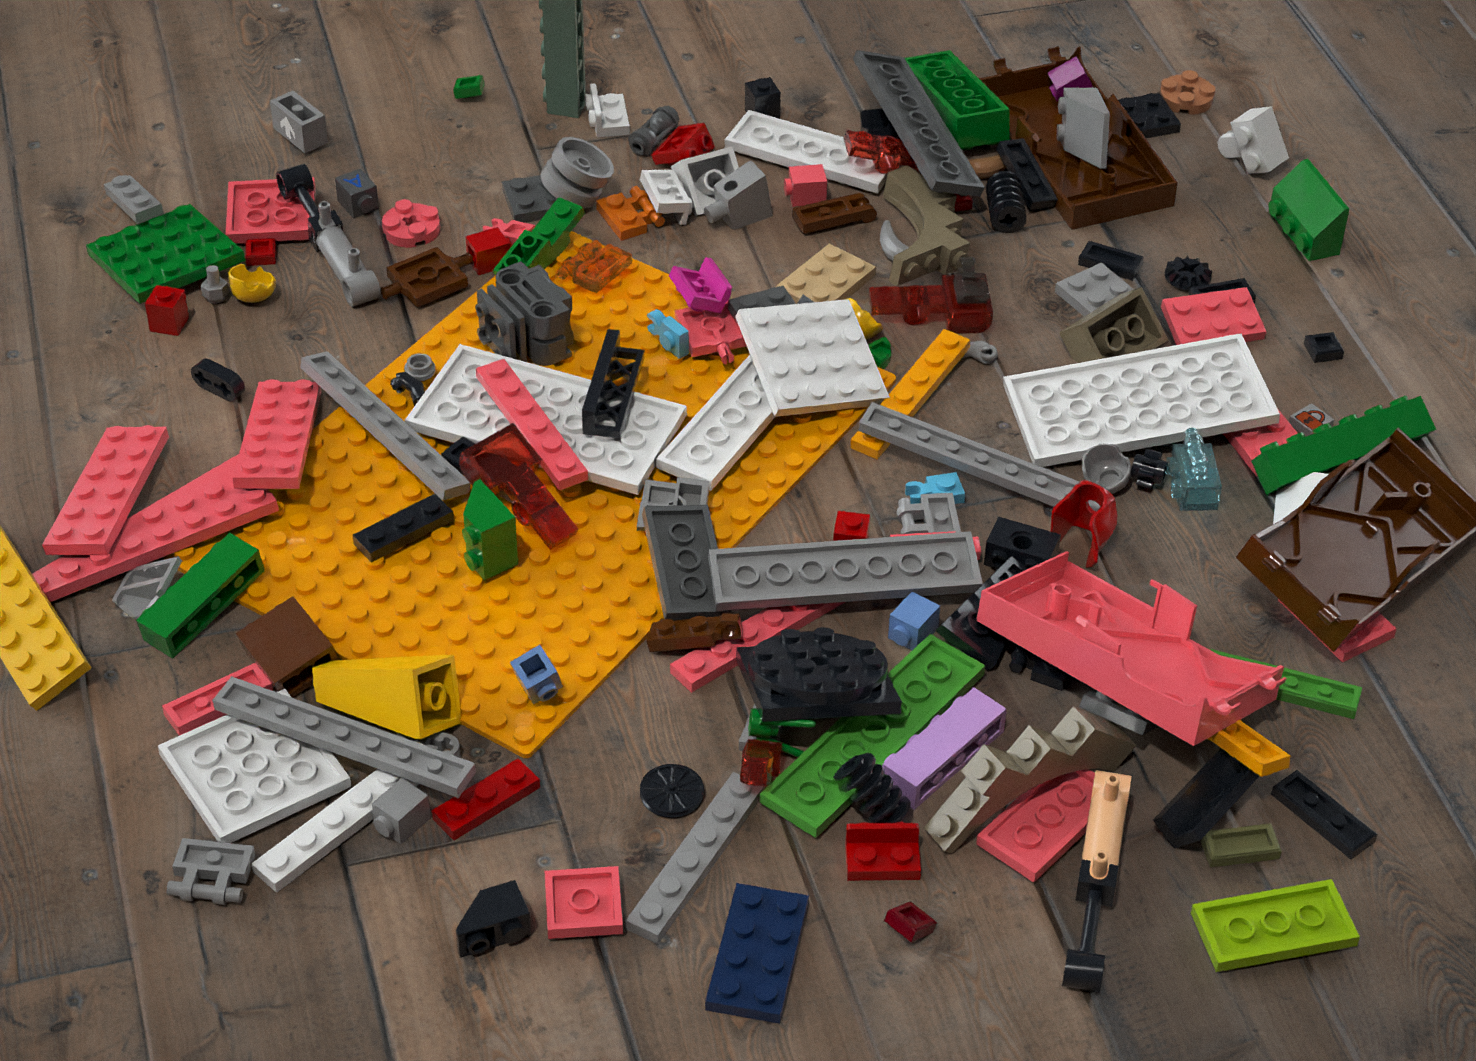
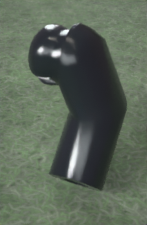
(406, 381)

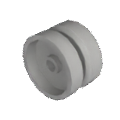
(577, 171)

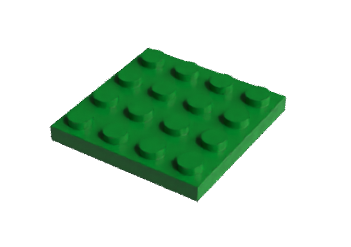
(164, 252)

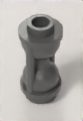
(661, 123)

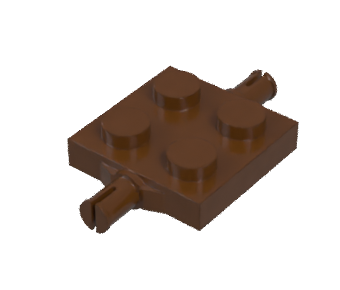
(427, 276)

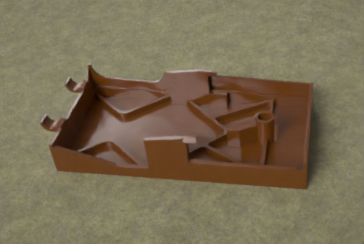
(1086, 194)

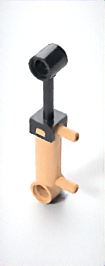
(1098, 875)

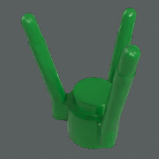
(764, 730)

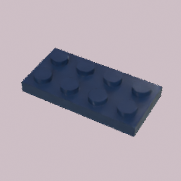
(757, 953)

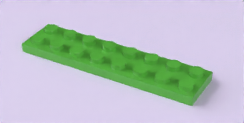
(927, 686)

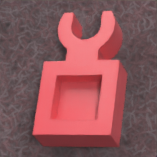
(512, 229)

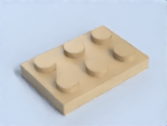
(829, 276)

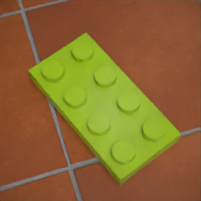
(1274, 925)

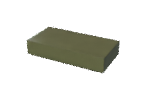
(1241, 845)

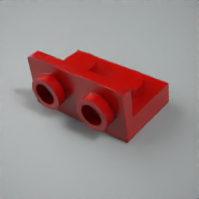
(684, 143)
(882, 851)

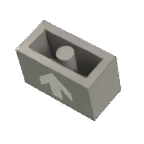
(299, 121)

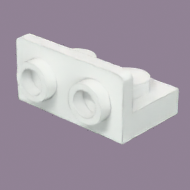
(607, 113)
(667, 193)

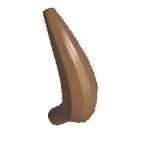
(987, 166)

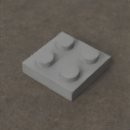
(1091, 288)

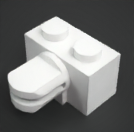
(1255, 139)

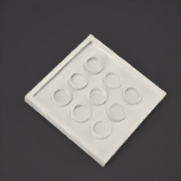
(811, 357)
(249, 774)

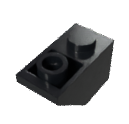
(493, 920)

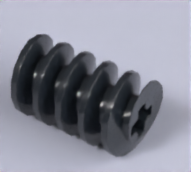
(1006, 202)
(874, 788)

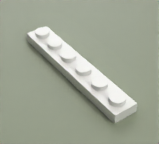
(323, 831)

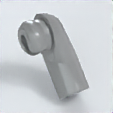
(982, 352)

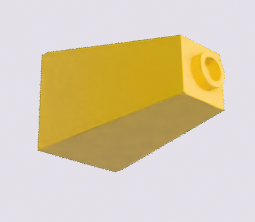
(398, 693)

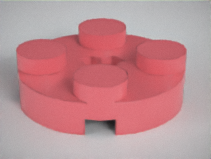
(422, 223)

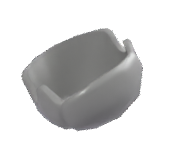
(1106, 467)

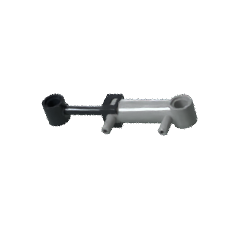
(327, 236)

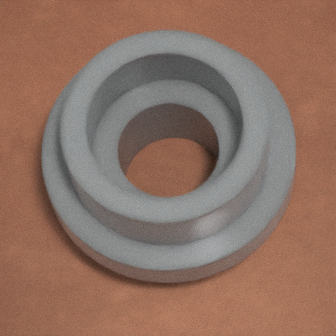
(420, 366)

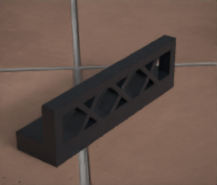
(603, 389)
(1204, 799)

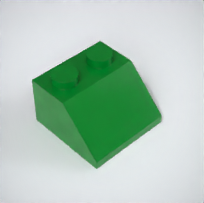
(488, 533)

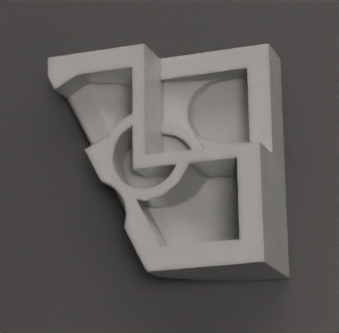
(684, 492)

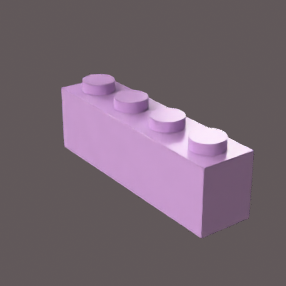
(945, 746)

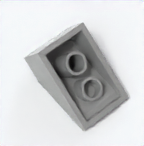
(1084, 125)

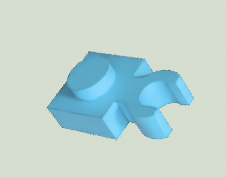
(671, 333)
(936, 484)

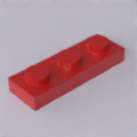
(485, 799)

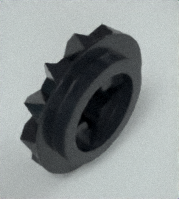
(1179, 273)

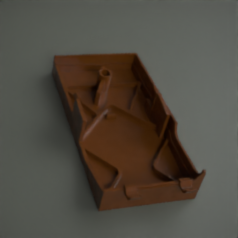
(1363, 539)

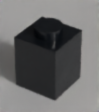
(763, 97)

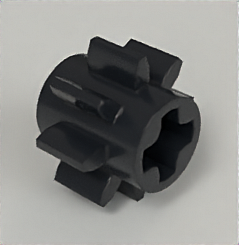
(1149, 469)

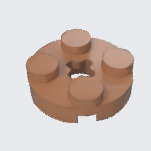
(1187, 92)

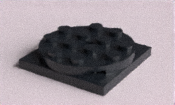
(817, 676)

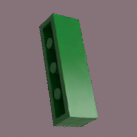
(200, 595)

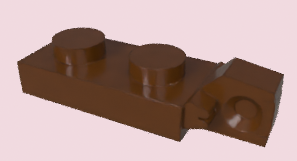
(693, 632)

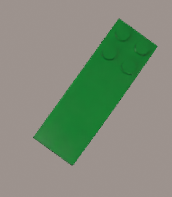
(962, 100)

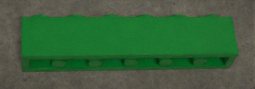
(1336, 445)

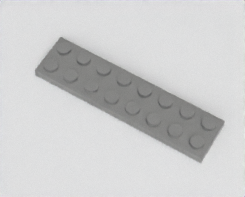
(844, 570)

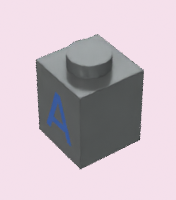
(356, 193)

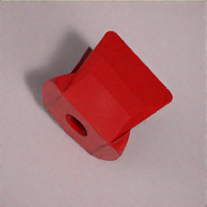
(1075, 511)

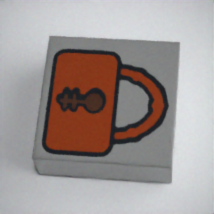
(1309, 419)

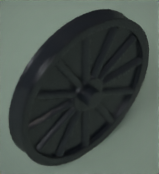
(671, 790)

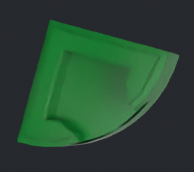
(881, 352)

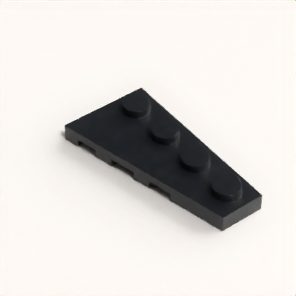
(970, 635)

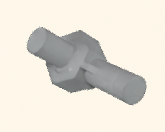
(214, 287)

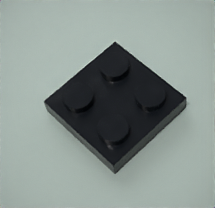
(1151, 115)

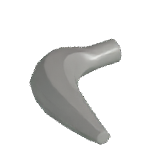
(889, 242)

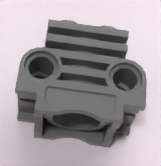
(525, 316)

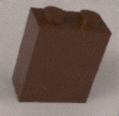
(287, 646)

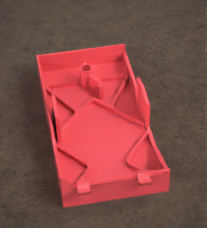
(1128, 647)

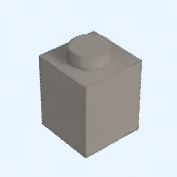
(400, 811)

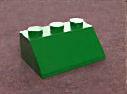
(1310, 212)

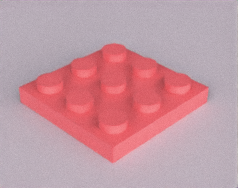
(261, 212)

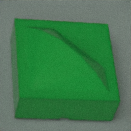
(469, 86)

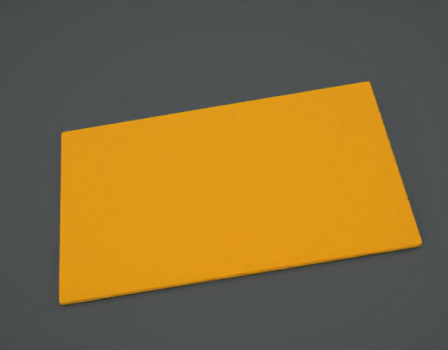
(580, 600)

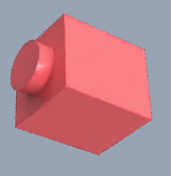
(806, 184)

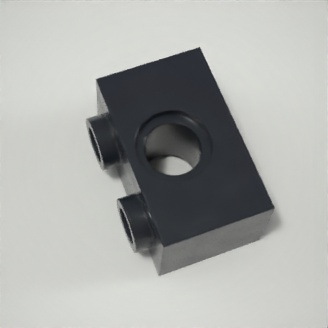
(1022, 542)

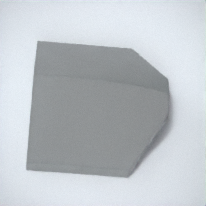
(145, 586)

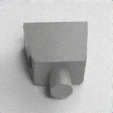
(741, 198)

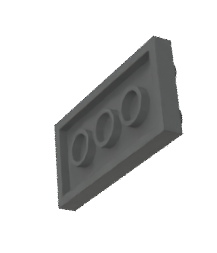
(679, 552)

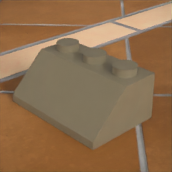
(1115, 329)

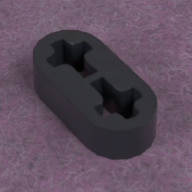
(218, 379)

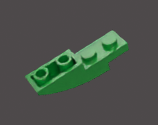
(546, 239)

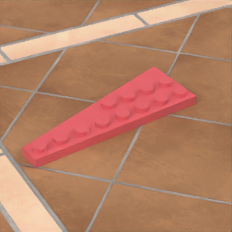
(169, 525)

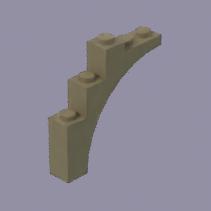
(936, 225)
(1037, 756)

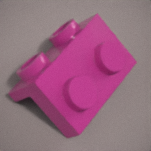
(702, 288)

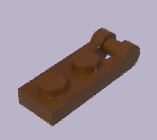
(834, 212)

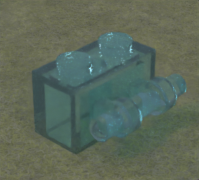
(1194, 474)

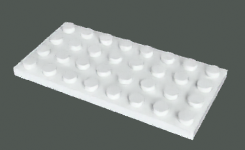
(1140, 399)
(461, 407)

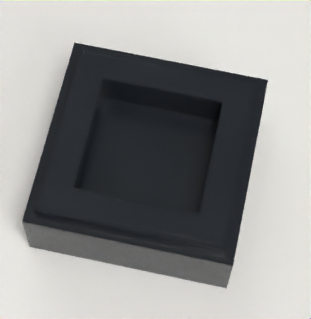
(1323, 347)

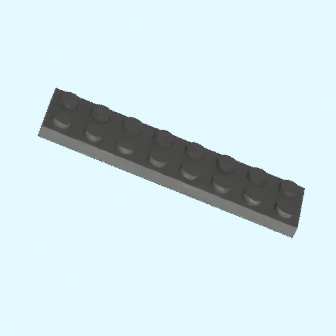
(918, 124)

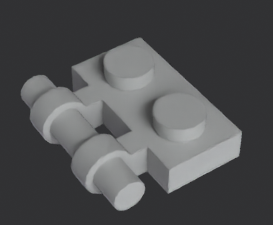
(935, 509)
(211, 861)

